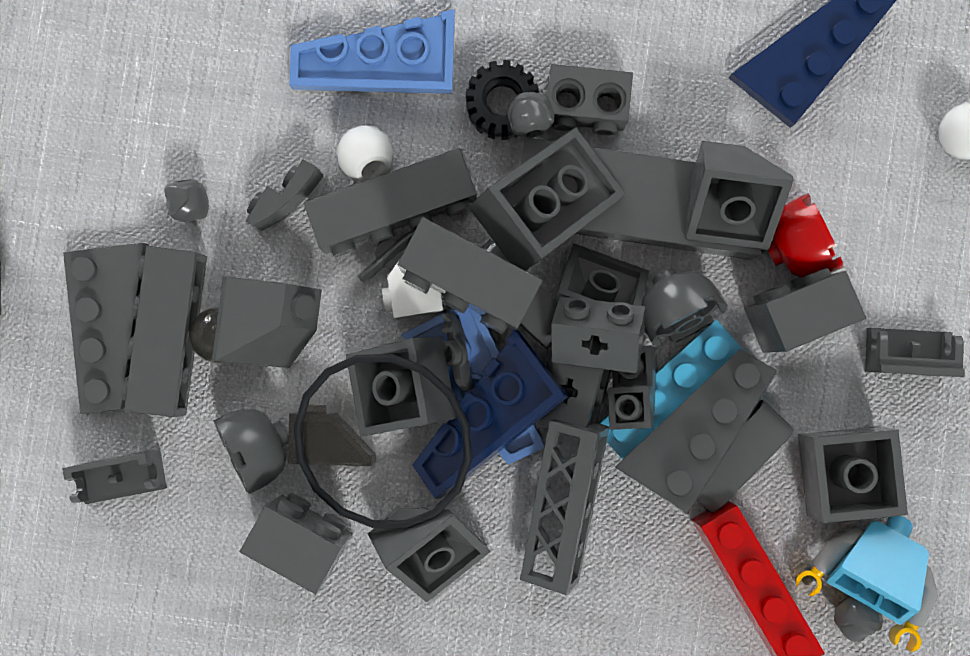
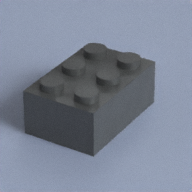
(467, 276)

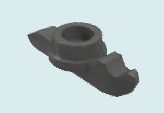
(387, 256)
(456, 351)

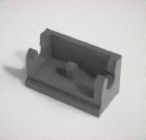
(914, 352)
(117, 477)

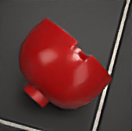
(803, 240)

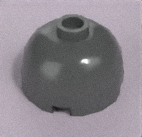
(680, 305)
(253, 446)

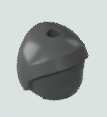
(530, 114)
(186, 200)
(856, 619)

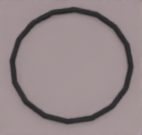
(437, 383)

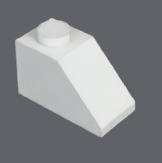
(408, 301)

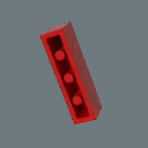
(756, 582)

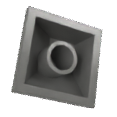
(735, 197)
(601, 278)
(264, 321)
(428, 553)

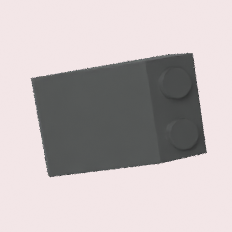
(546, 200)

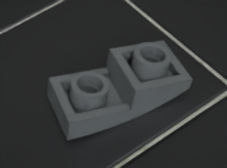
(272, 207)
(634, 395)

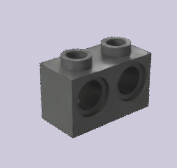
(588, 87)

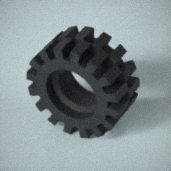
(483, 84)

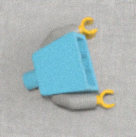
(882, 572)

